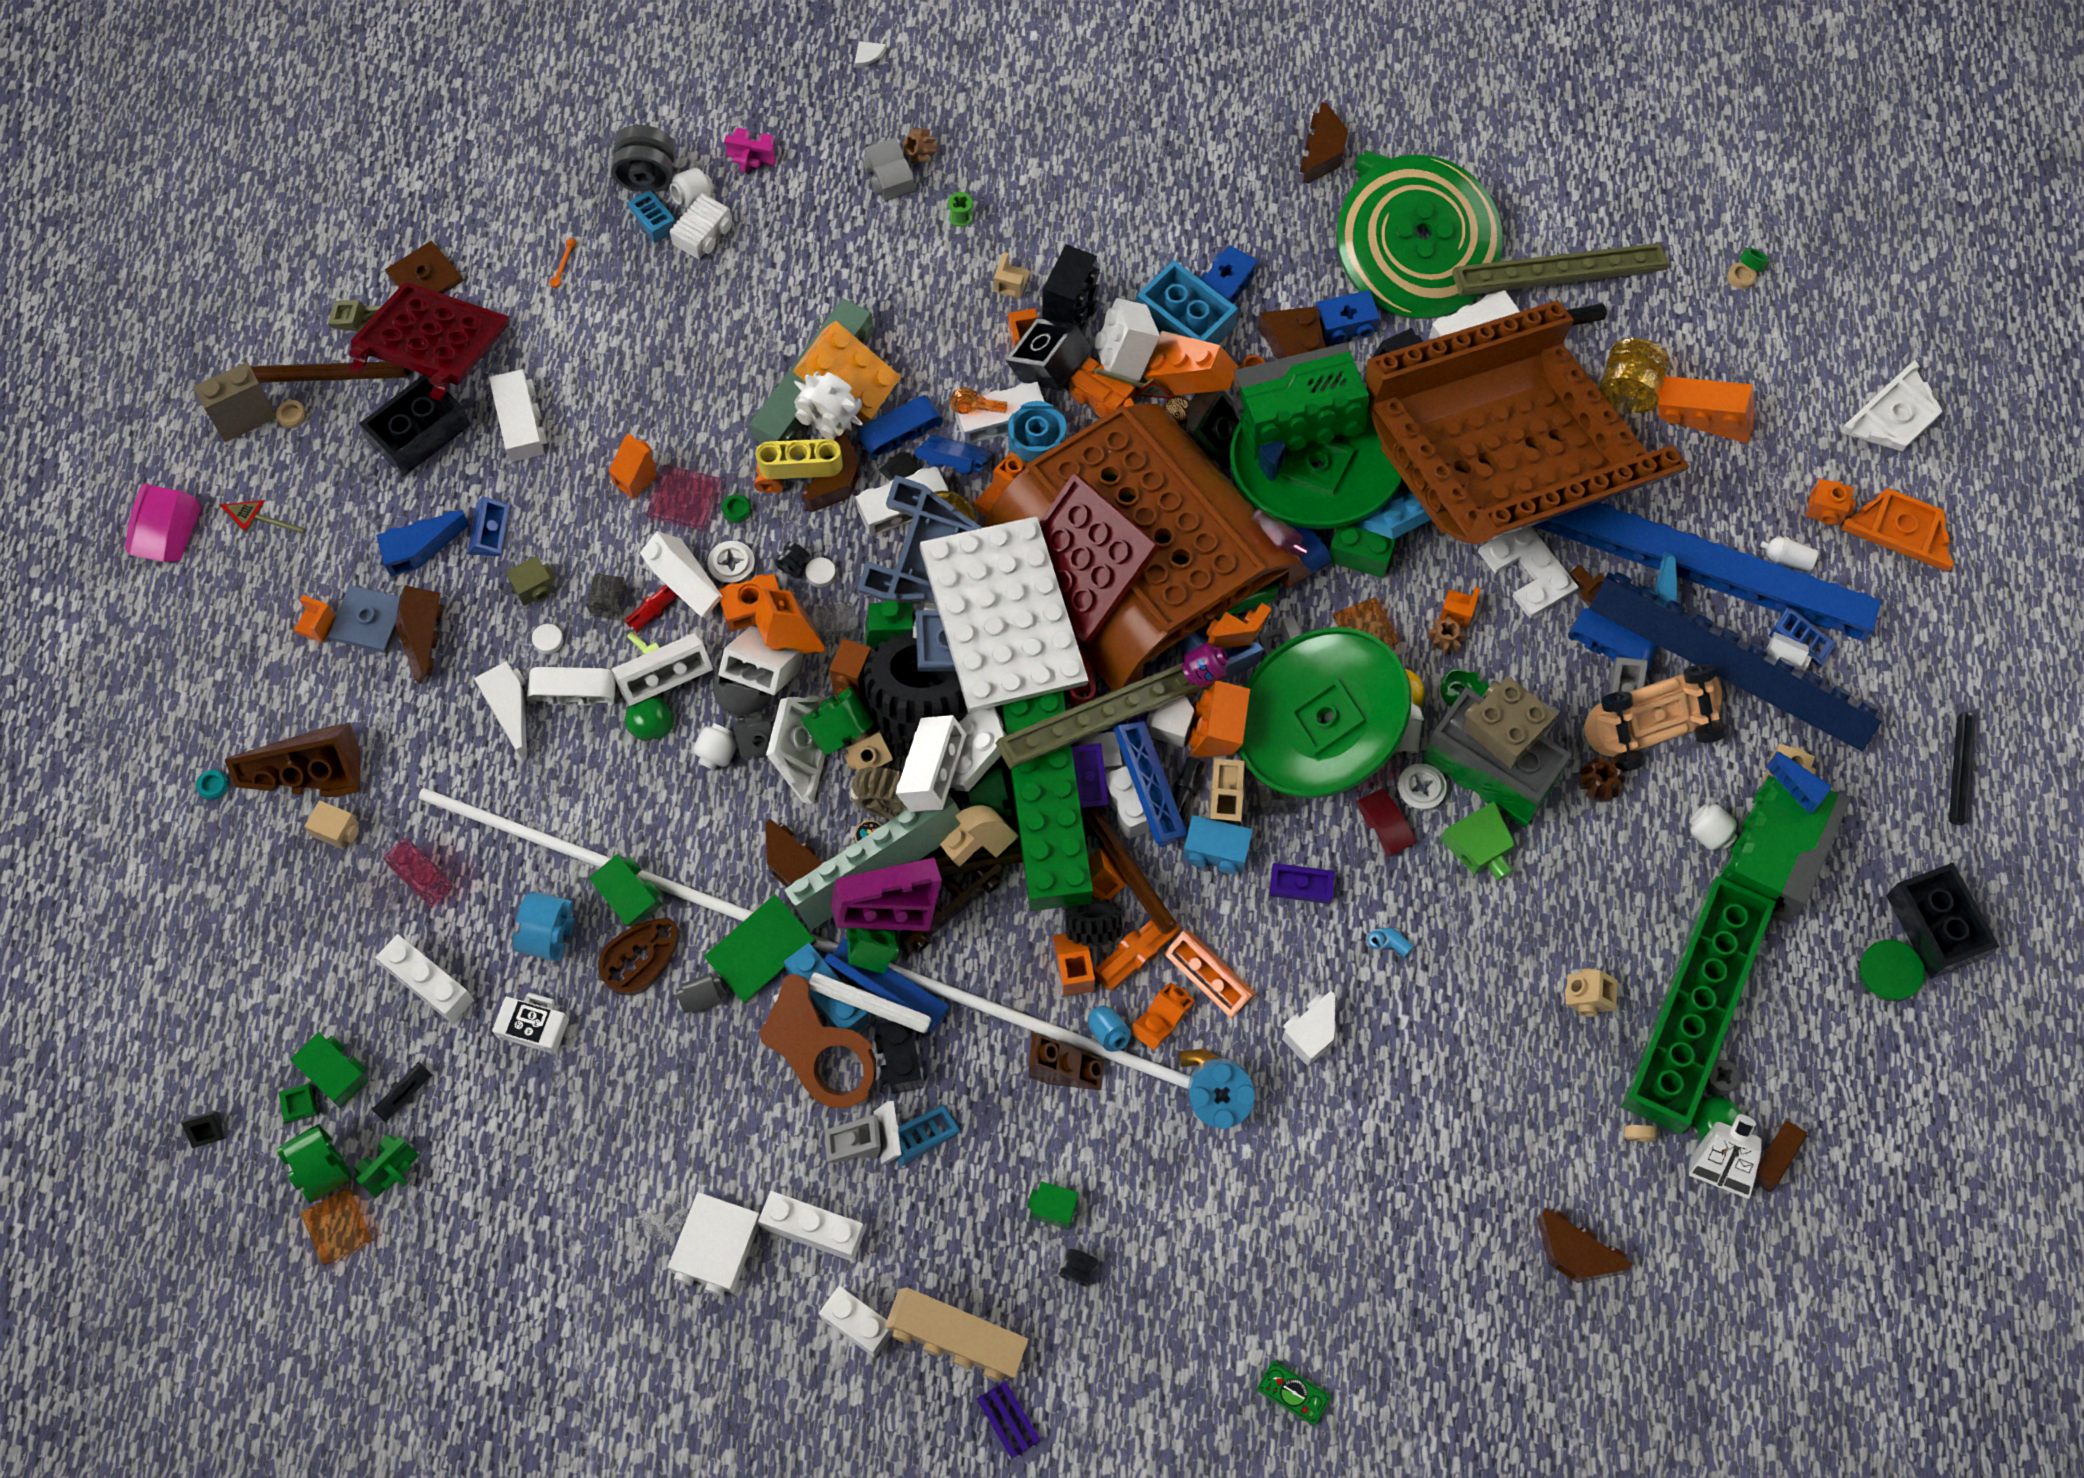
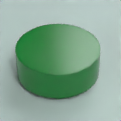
(1754, 259)
(736, 508)

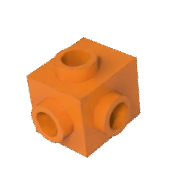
(1830, 502)

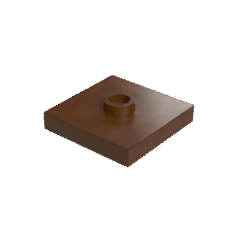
(425, 268)

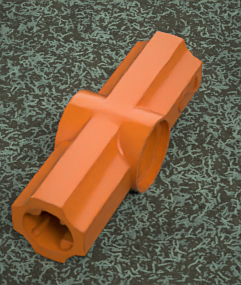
(1132, 954)

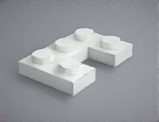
(1550, 578)

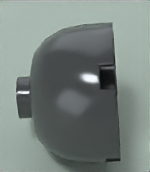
(737, 697)

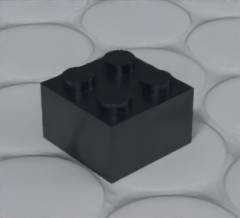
(1049, 353)

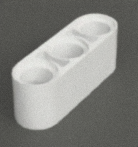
(566, 685)

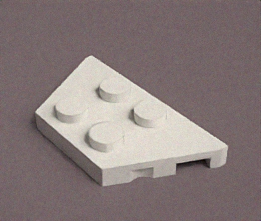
(1896, 412)
(979, 748)
(794, 749)

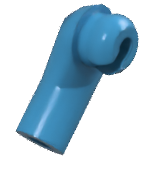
(1389, 938)

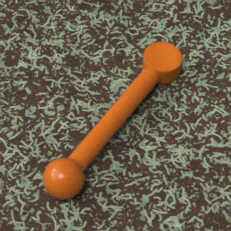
(555, 281)

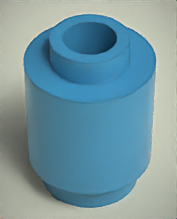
(1109, 1028)

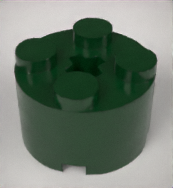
(991, 792)

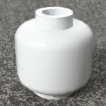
(689, 185)
(715, 746)
(1713, 827)

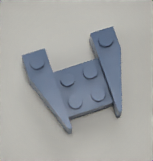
(930, 520)

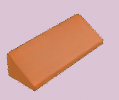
(1212, 970)

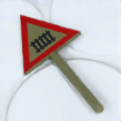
(1149, 389)
(245, 513)

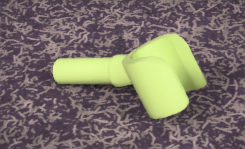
(642, 646)

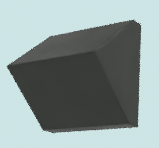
(899, 465)
(203, 1129)

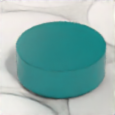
(212, 785)

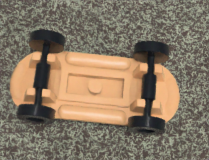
(1656, 714)

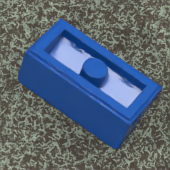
(488, 527)

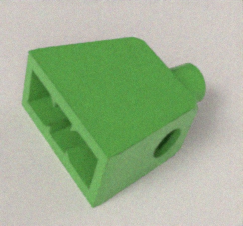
(1481, 841)

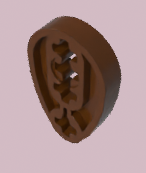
(623, 947)

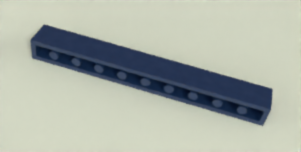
(1737, 661)

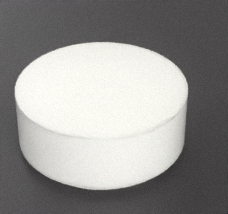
(820, 572)
(547, 639)

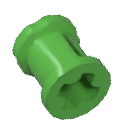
(961, 209)

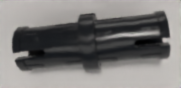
(1186, 786)
(402, 1092)

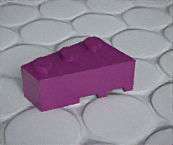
(888, 897)

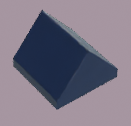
(1271, 458)

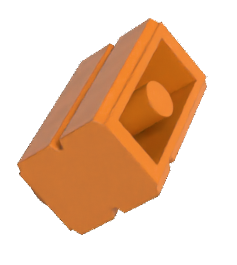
(1097, 390)

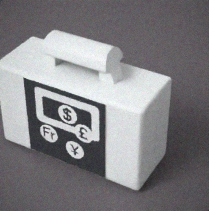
(531, 1024)

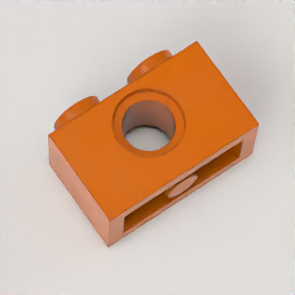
(735, 610)

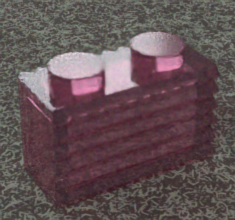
(418, 872)

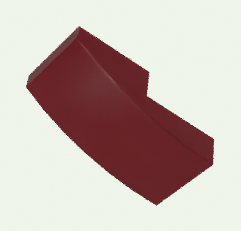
(1387, 820)

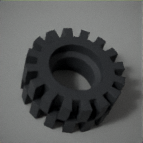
(1094, 922)

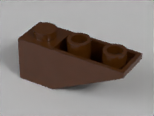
(415, 623)

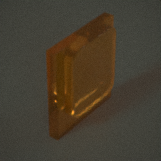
(1369, 618)
(336, 1226)

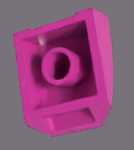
(161, 523)

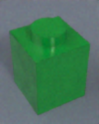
(1053, 1205)

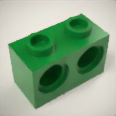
(871, 948)

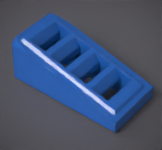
(1800, 623)
(1798, 781)

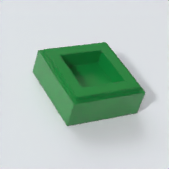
(298, 1103)

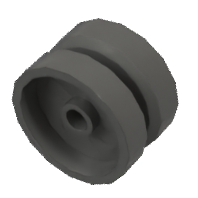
(643, 158)

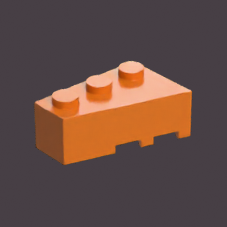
(1190, 365)
(1709, 406)

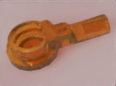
(966, 401)

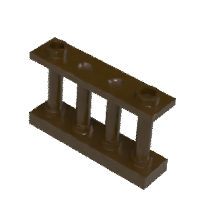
(987, 881)

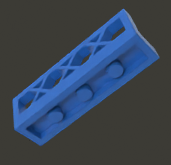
(1150, 783)
(888, 986)

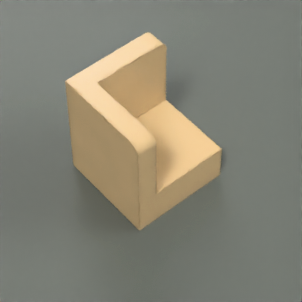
(1010, 279)

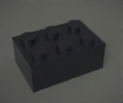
(1071, 288)
(414, 425)
(1942, 920)

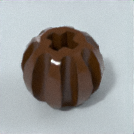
(1591, 779)

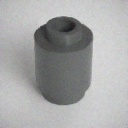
(700, 993)

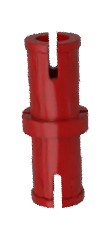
(651, 608)

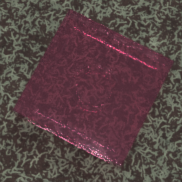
(683, 497)

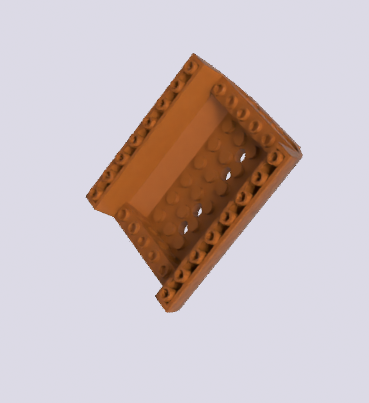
(1485, 399)
(1175, 495)

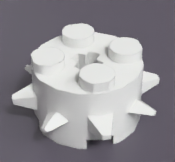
(827, 405)

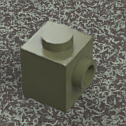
(531, 580)

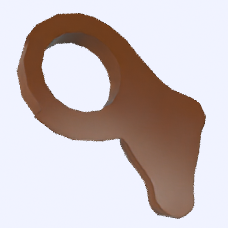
(800, 1038)

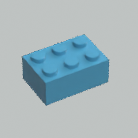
(1187, 305)

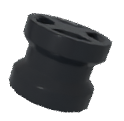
(792, 559)
(1078, 1267)

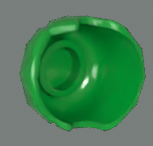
(1462, 679)
(649, 719)
(1712, 1111)

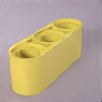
(787, 451)

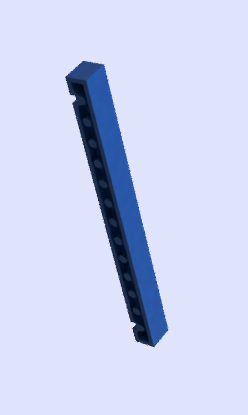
(1719, 567)

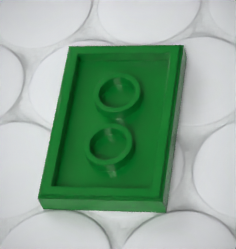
(758, 947)

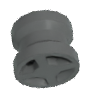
(1716, 1083)

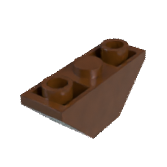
(1325, 145)
(834, 489)
(786, 856)
(1063, 1064)
(1577, 1251)

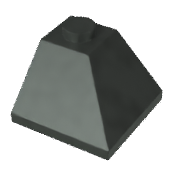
(1213, 423)

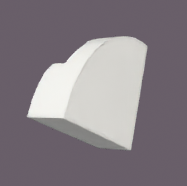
(868, 53)

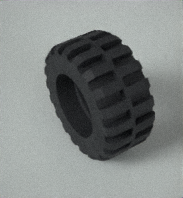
(900, 706)

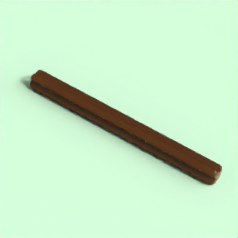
(326, 371)
(1129, 869)

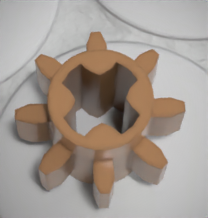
(920, 145)
(1450, 637)

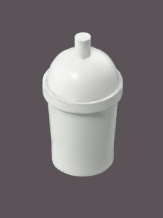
(1791, 553)
(1411, 738)

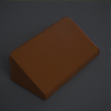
(1780, 1155)

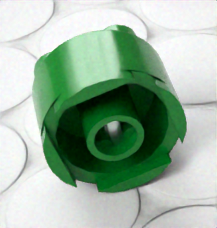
(837, 721)
(314, 1163)

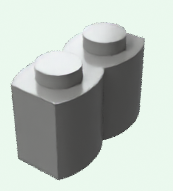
(889, 169)

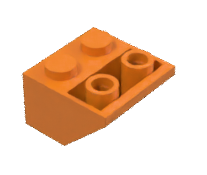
(786, 623)
(1219, 720)

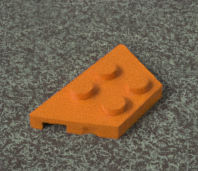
(1904, 527)

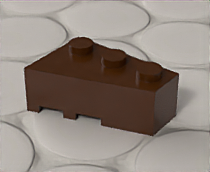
(1291, 331)

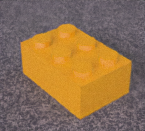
(853, 362)

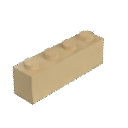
(955, 1333)

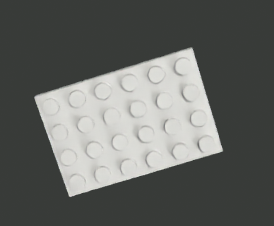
(1003, 614)

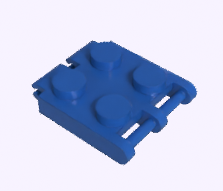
(953, 453)

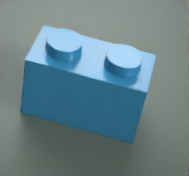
(1217, 844)

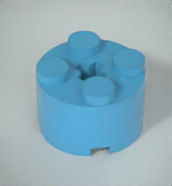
(1035, 430)
(543, 926)
(1222, 1111)

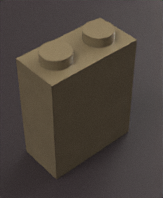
(235, 401)

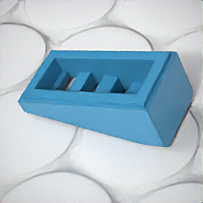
(656, 231)
(1667, 578)
(927, 1143)

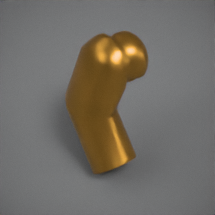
(1195, 1057)

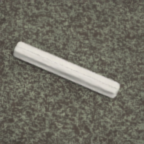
(869, 1002)

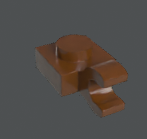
(1587, 582)

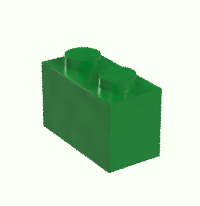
(1361, 550)
(626, 890)
(329, 1069)

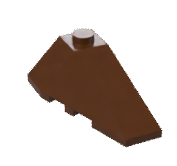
(314, 760)

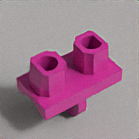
(750, 152)

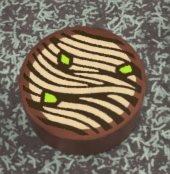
(1177, 407)

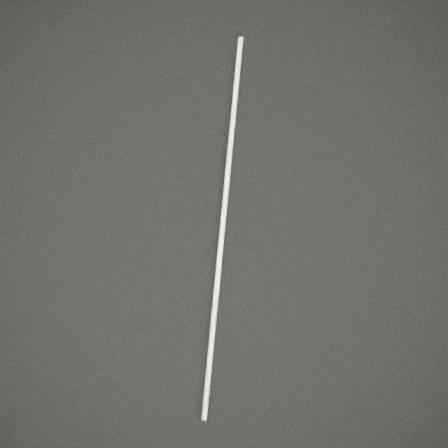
(822, 944)

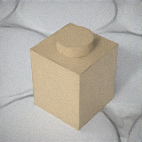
(332, 825)

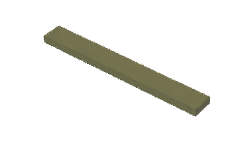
(1559, 269)
(1095, 716)

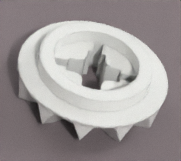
(720, 555)
(1425, 774)

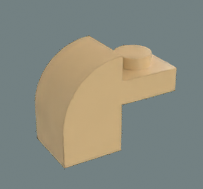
(1226, 790)
(978, 827)

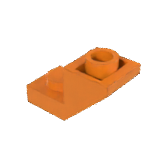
(1002, 477)
(1233, 632)
(1162, 1016)

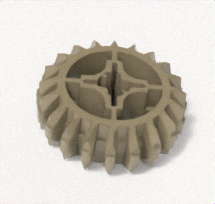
(876, 792)

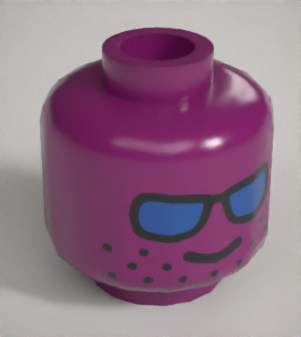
(1205, 665)

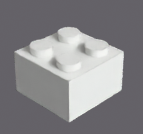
(1127, 339)

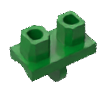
(388, 1167)

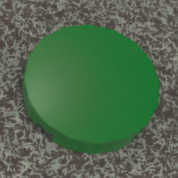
(1891, 970)

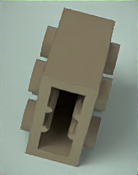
(1508, 721)

